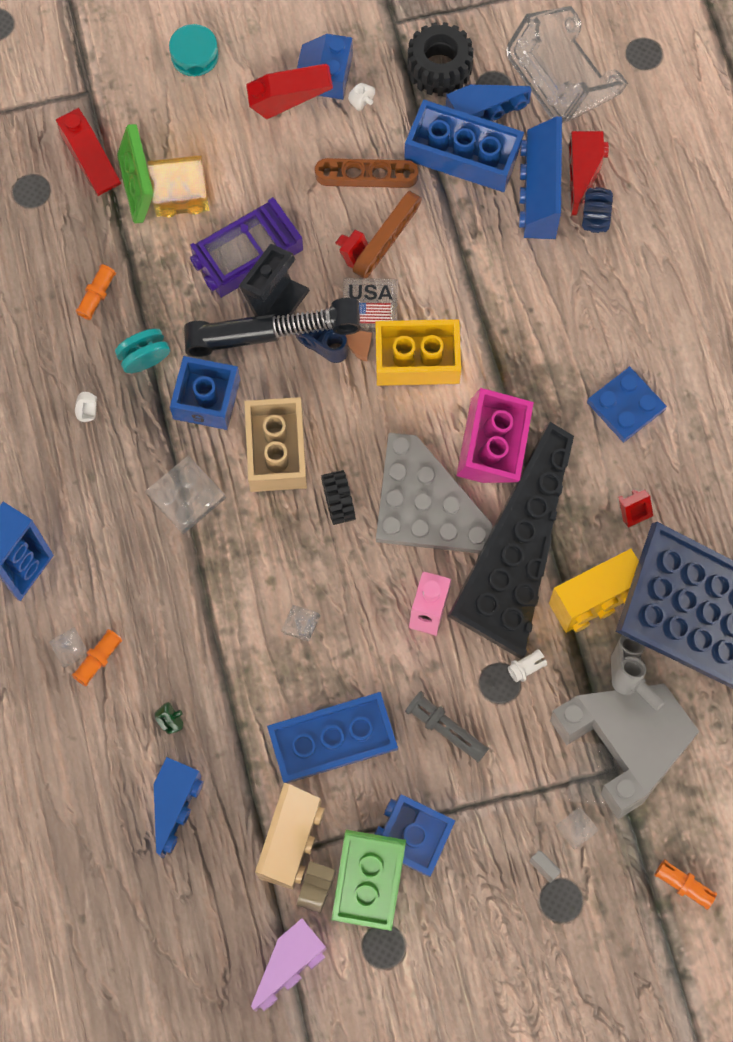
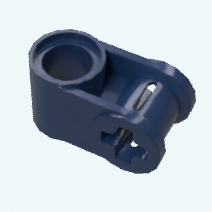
(321, 341)

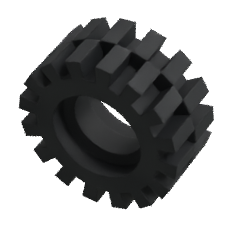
(338, 497)

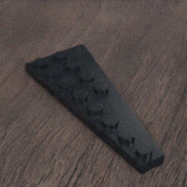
(507, 575)

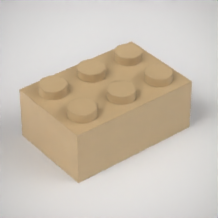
(275, 444)

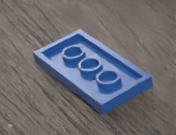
(332, 738)

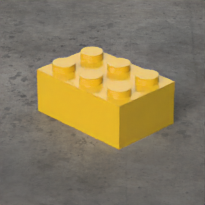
(418, 352)
(594, 592)

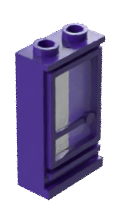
(236, 248)

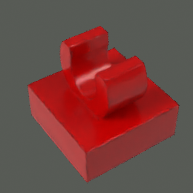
(352, 246)
(636, 507)

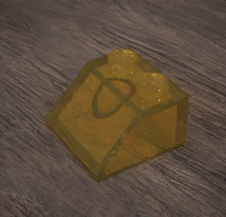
(178, 186)

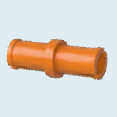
(95, 292)
(97, 657)
(685, 884)

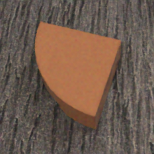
(360, 344)

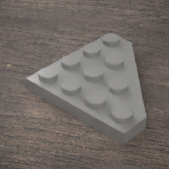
(424, 503)

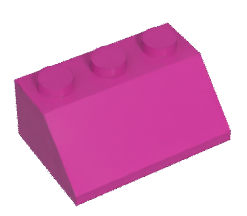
(495, 438)

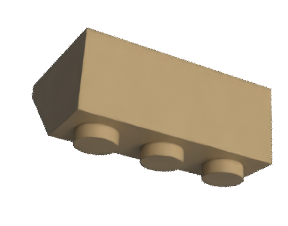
(289, 837)

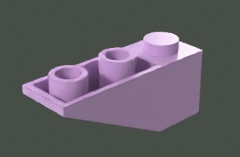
(291, 955)

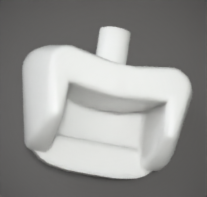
(361, 95)
(86, 407)

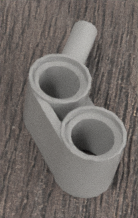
(629, 671)

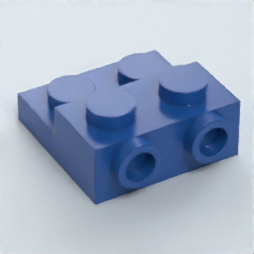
(421, 828)

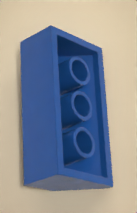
(463, 145)
(542, 180)
(22, 551)

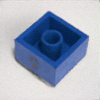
(205, 392)

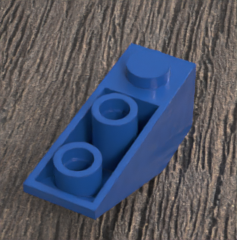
(489, 100)
(172, 795)

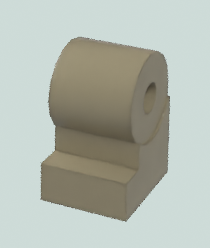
(316, 887)

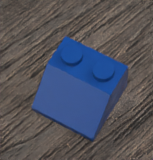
(330, 50)

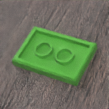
(135, 174)
(368, 880)

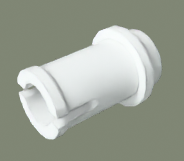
(526, 666)

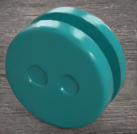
(193, 50)
(142, 350)

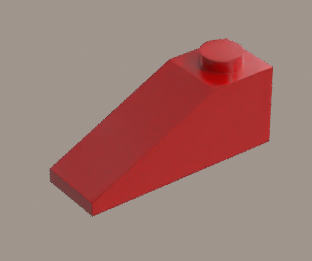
(287, 89)
(87, 151)
(585, 162)

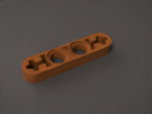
(366, 178)
(387, 234)

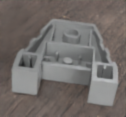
(634, 733)

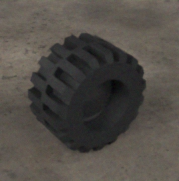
(440, 41)

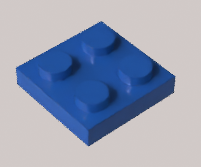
(626, 404)

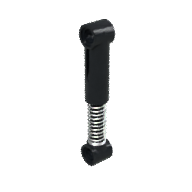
(205, 337)

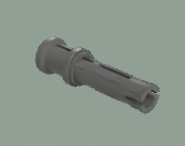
(437, 714)

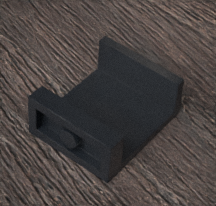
(269, 286)

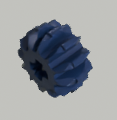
(597, 210)

